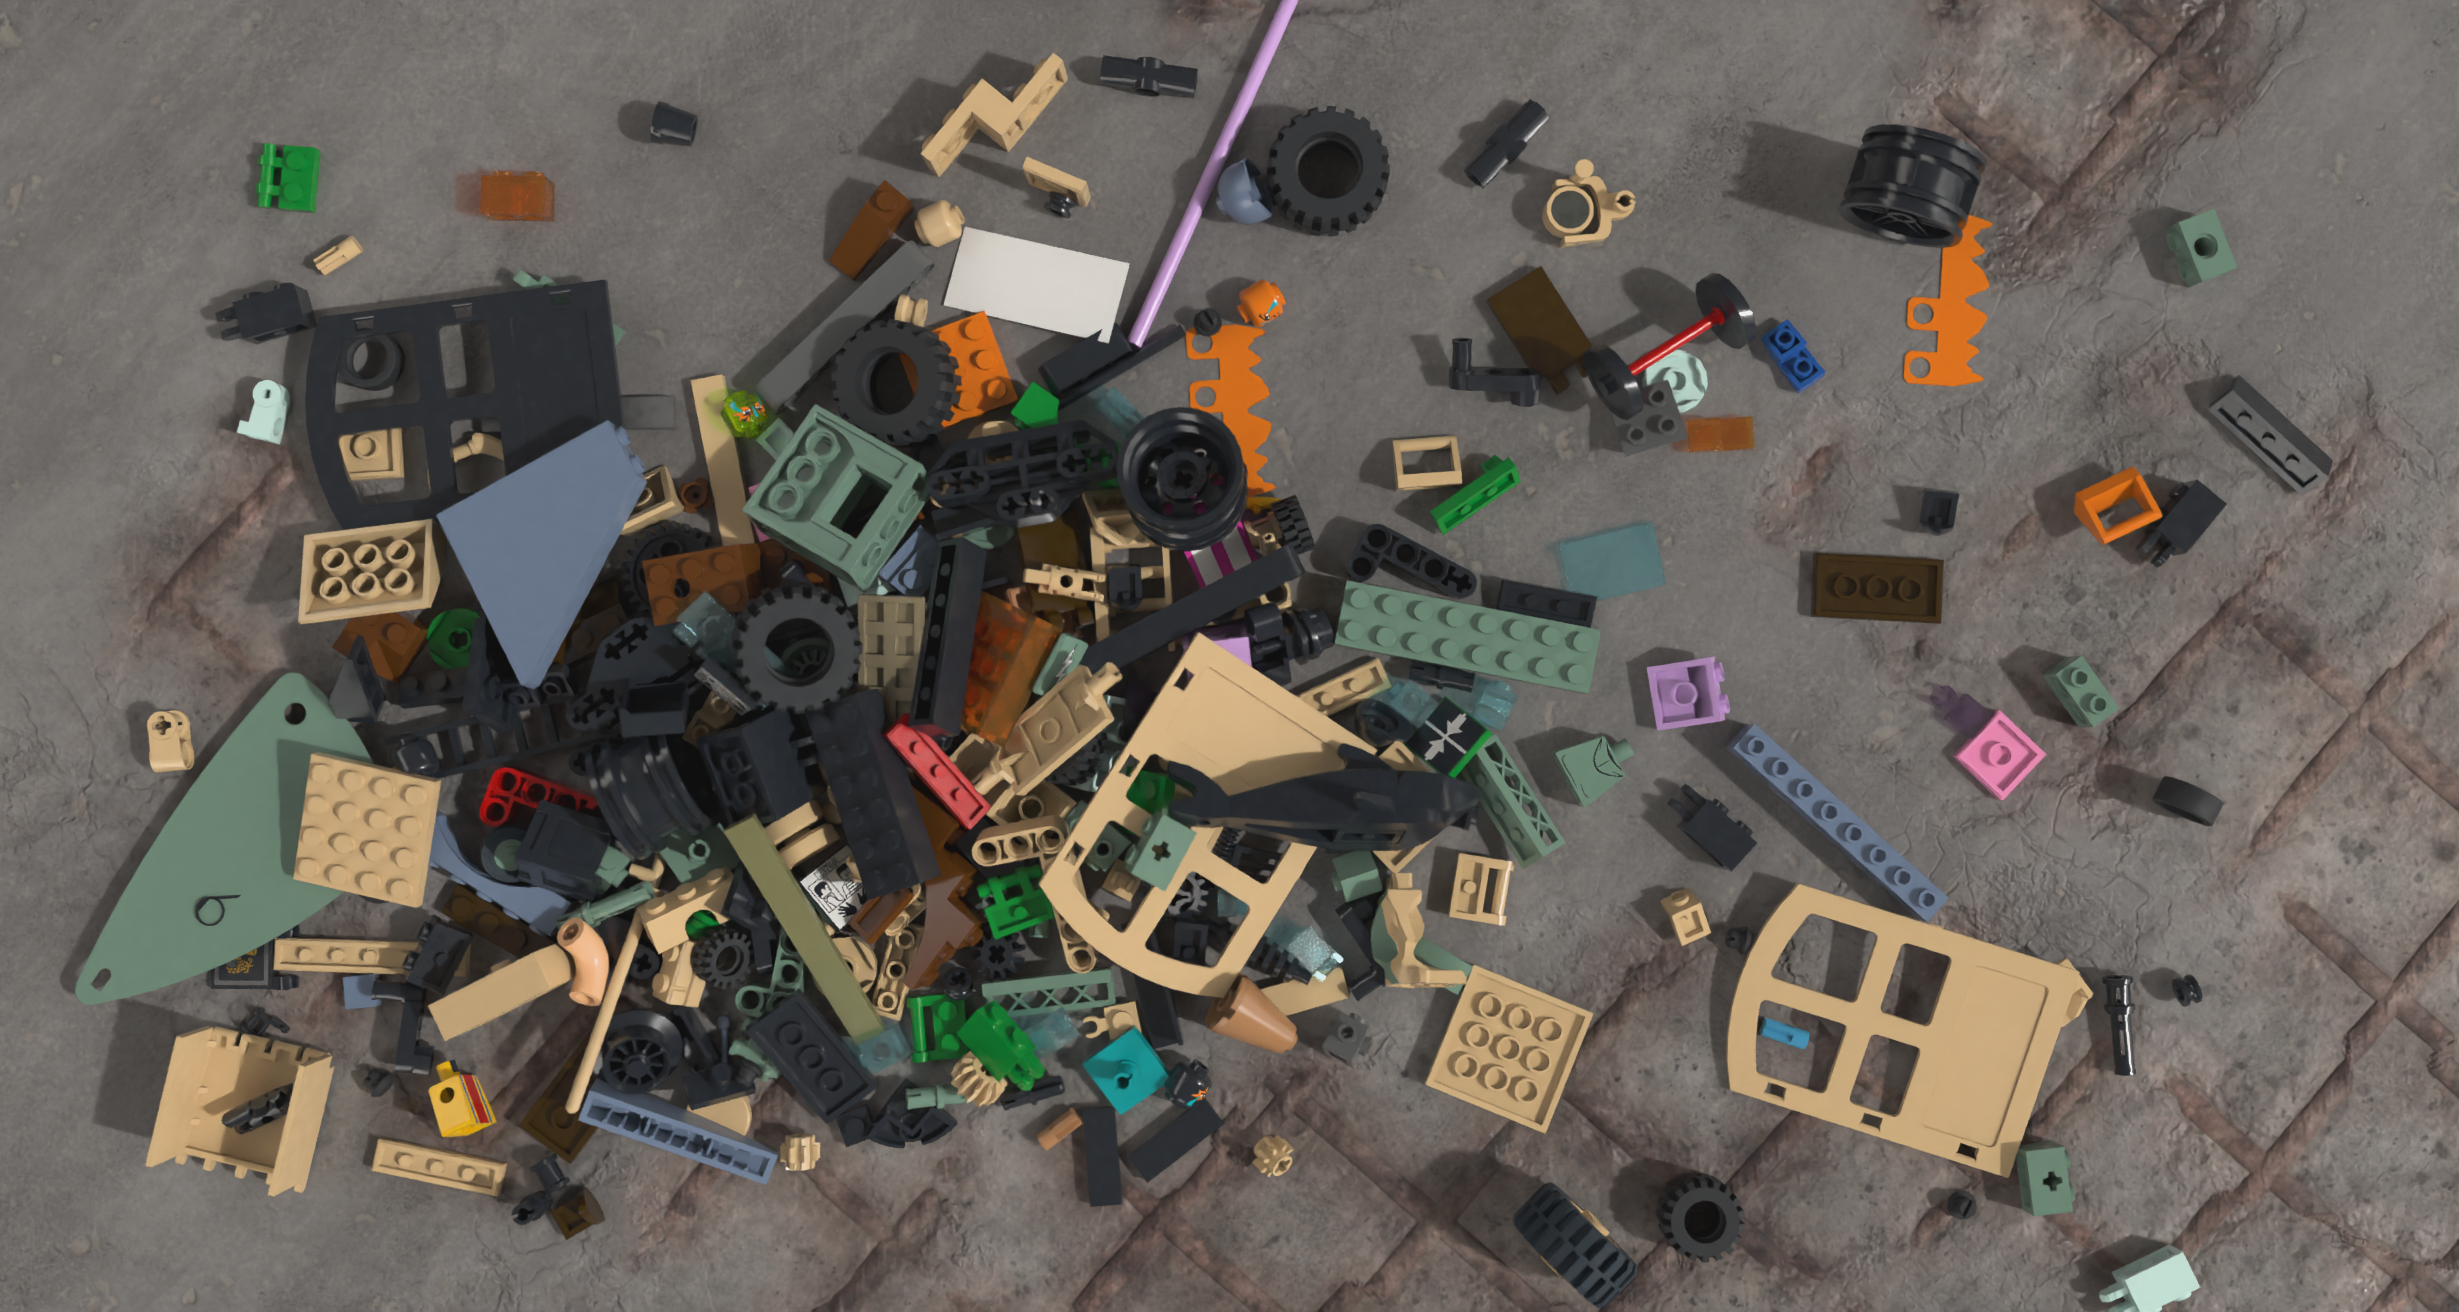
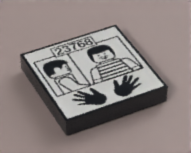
(726, 686)
(833, 890)

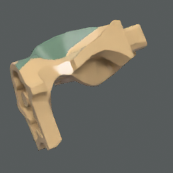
(1396, 932)

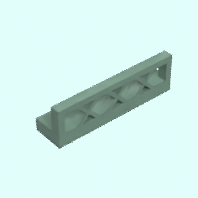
(1505, 804)
(1052, 981)

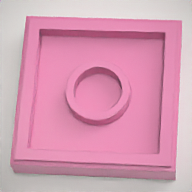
(1999, 755)

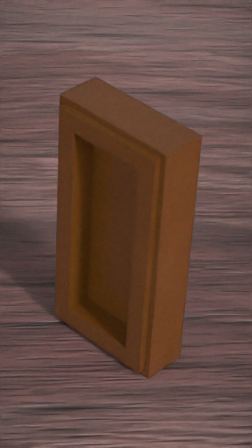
(879, 914)

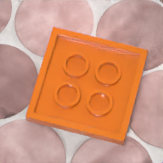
(981, 367)

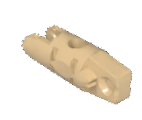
(1050, 578)

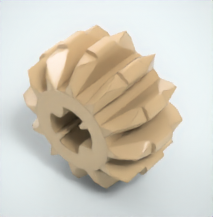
(976, 1081)

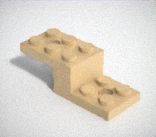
(994, 114)

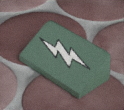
(1061, 661)

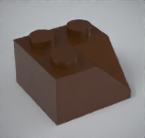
(391, 640)

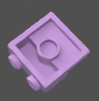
(1687, 693)

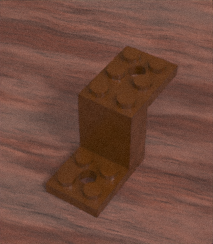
(726, 573)

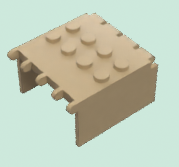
(216, 1074)

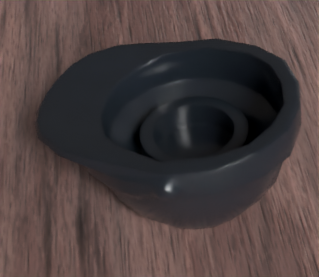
(1380, 724)

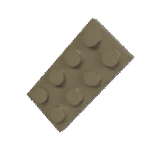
(891, 647)

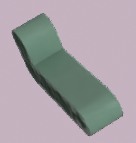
(780, 984)

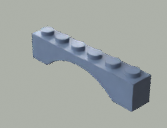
(529, 902)

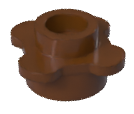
(687, 494)

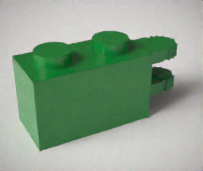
(1001, 1046)

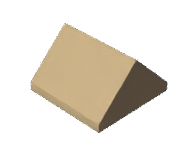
(656, 503)
(1041, 801)

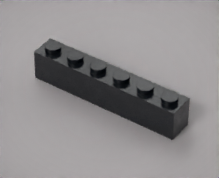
(947, 638)

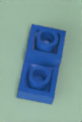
(1792, 357)

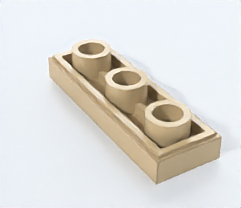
(890, 991)

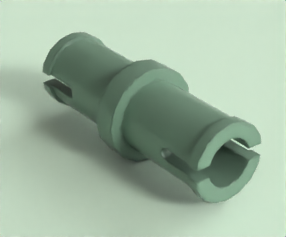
(933, 1096)

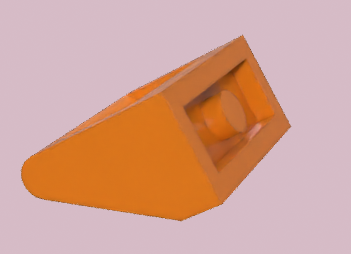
(2110, 493)

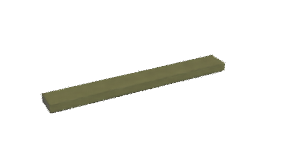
(804, 928)

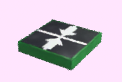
(1448, 738)

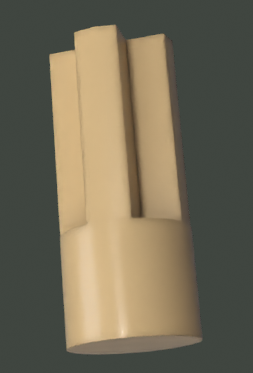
(338, 255)

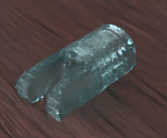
(1119, 411)

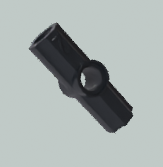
(1148, 76)
(1506, 143)

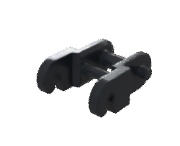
(260, 1014)

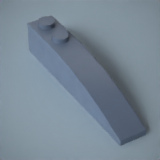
(676, 1131)

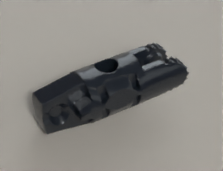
(259, 1110)

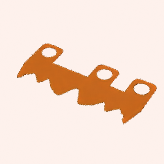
(1952, 315)
(1236, 393)

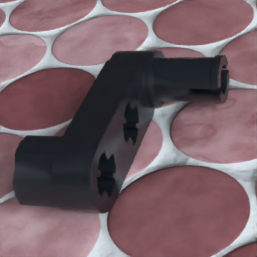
(1522, 382)
(1354, 916)
(410, 1055)

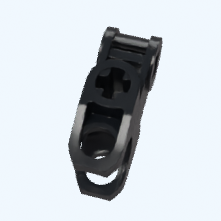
(613, 933)

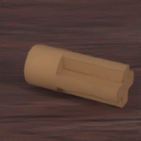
(1059, 1129)

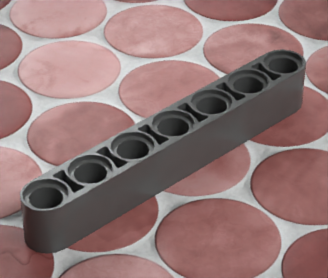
(865, 305)

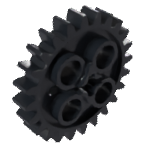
(660, 545)

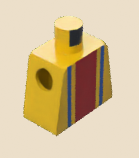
(459, 1102)

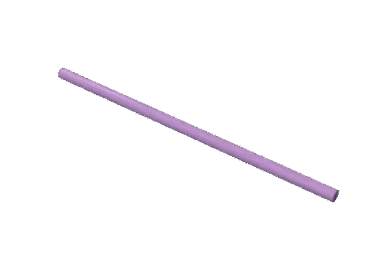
(1211, 172)

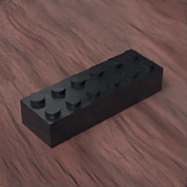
(873, 794)

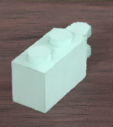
(2151, 1282)

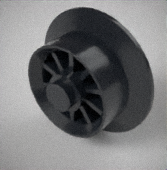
(638, 1051)

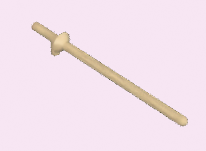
(614, 989)

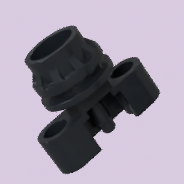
(1287, 637)

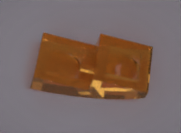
(1720, 434)

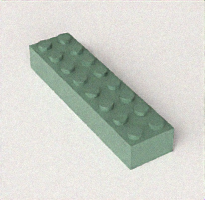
(1467, 637)

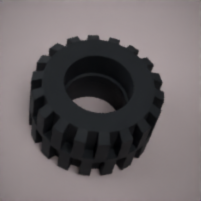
(1719, 1235)

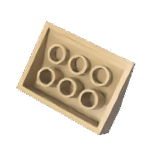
(371, 570)

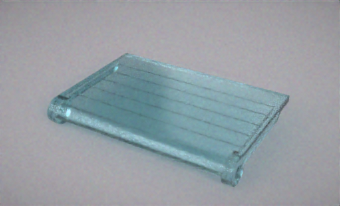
(1613, 562)

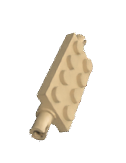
(1051, 730)

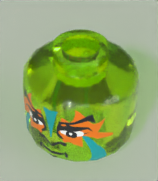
(744, 414)

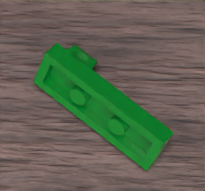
(1496, 480)

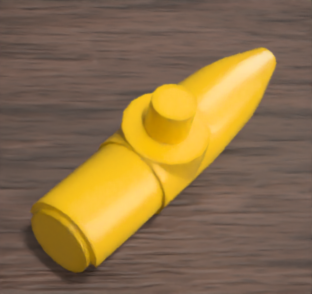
(1259, 503)

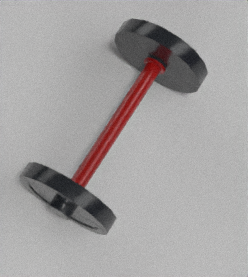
(1722, 311)

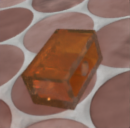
(517, 197)

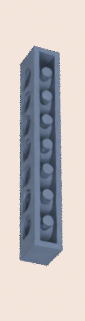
(1836, 822)

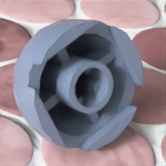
(1243, 194)

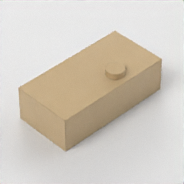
(503, 990)

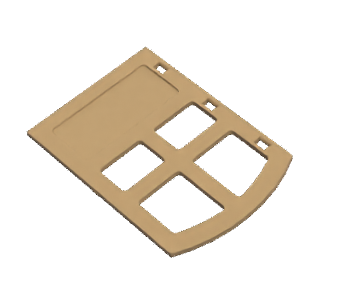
(1242, 737)
(1975, 1055)

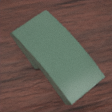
(1436, 957)

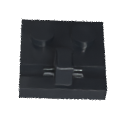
(748, 905)

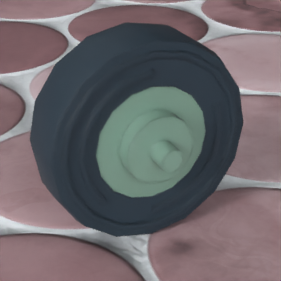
(499, 851)

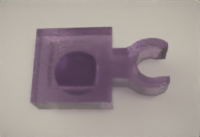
(1964, 713)

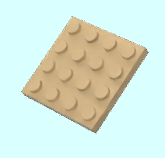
(367, 829)
(1508, 1048)

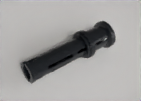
(2123, 1063)

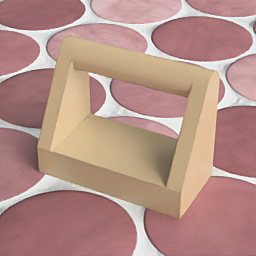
(1427, 480)

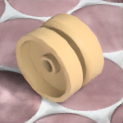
(796, 835)

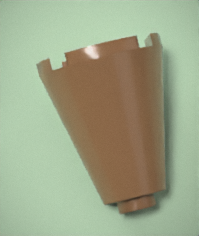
(1251, 1018)

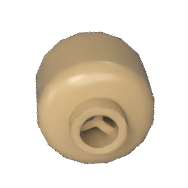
(939, 223)

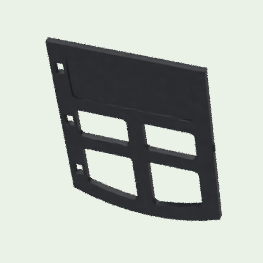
(550, 378)

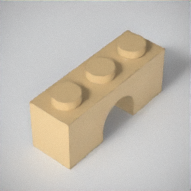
(667, 915)

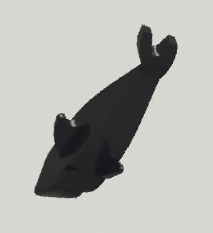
(1337, 810)

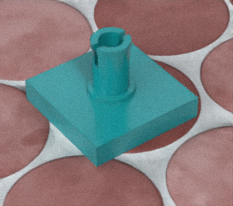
(1127, 1070)

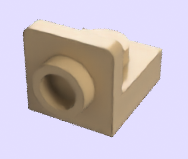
(1686, 916)

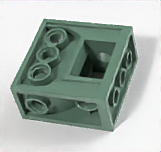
(822, 483)

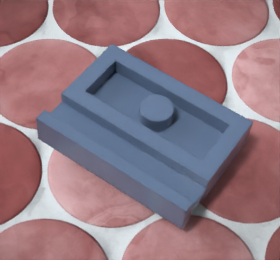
(912, 565)

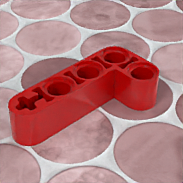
(525, 794)

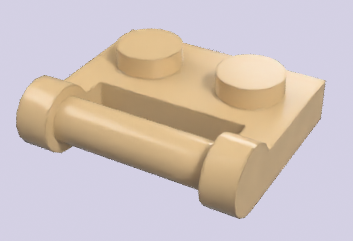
(1470, 888)

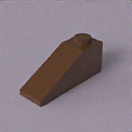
(871, 230)

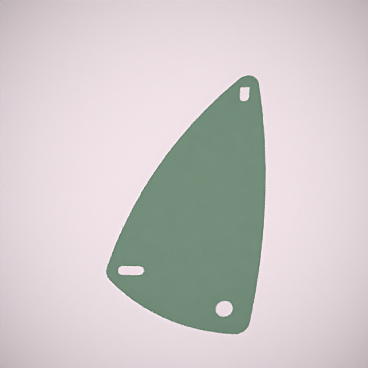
(225, 839)

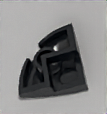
(898, 1125)

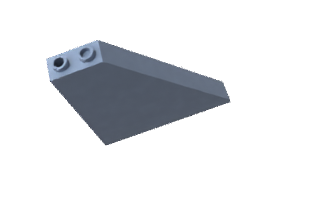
(543, 539)

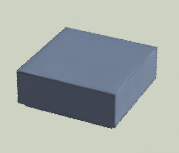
(359, 991)

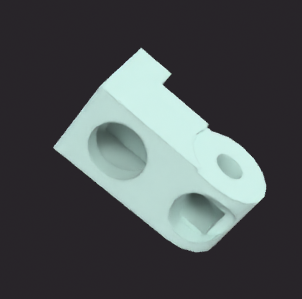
(268, 412)

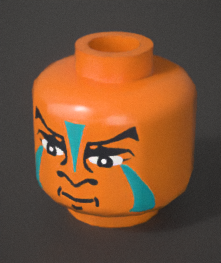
(1261, 303)

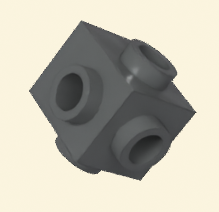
(1349, 1049)

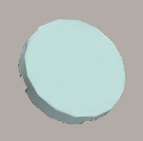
(1685, 377)

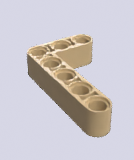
(1046, 849)

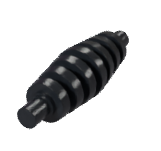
(1268, 957)

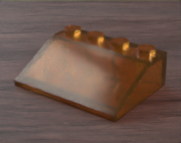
(1004, 666)

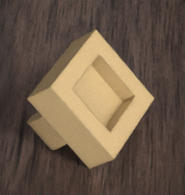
(1121, 881)

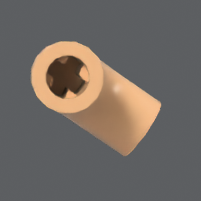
(590, 961)

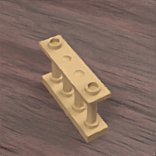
(1105, 610)

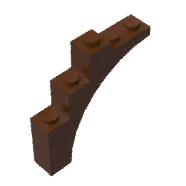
(949, 917)

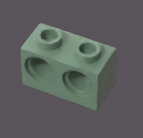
(2080, 691)

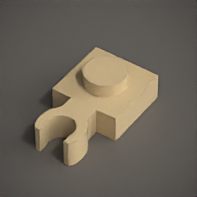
(1116, 1019)

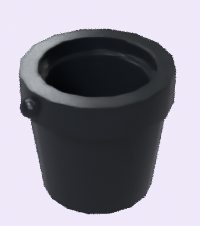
(673, 125)

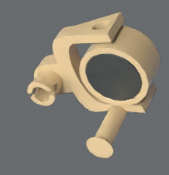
(1571, 208)

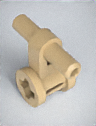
(1264, 533)

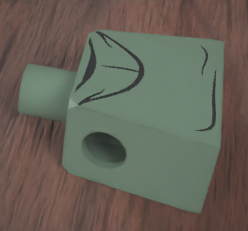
(1592, 767)

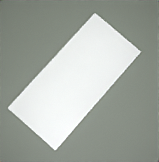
(1036, 284)

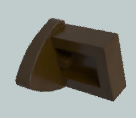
(578, 1214)

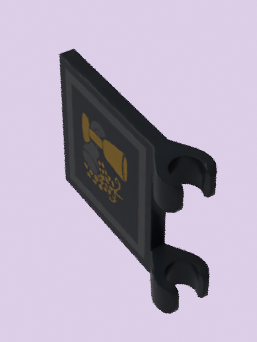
(255, 969)

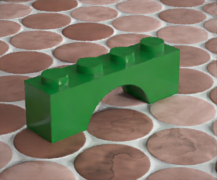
(1040, 409)

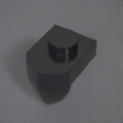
(1938, 511)
(1125, 586)

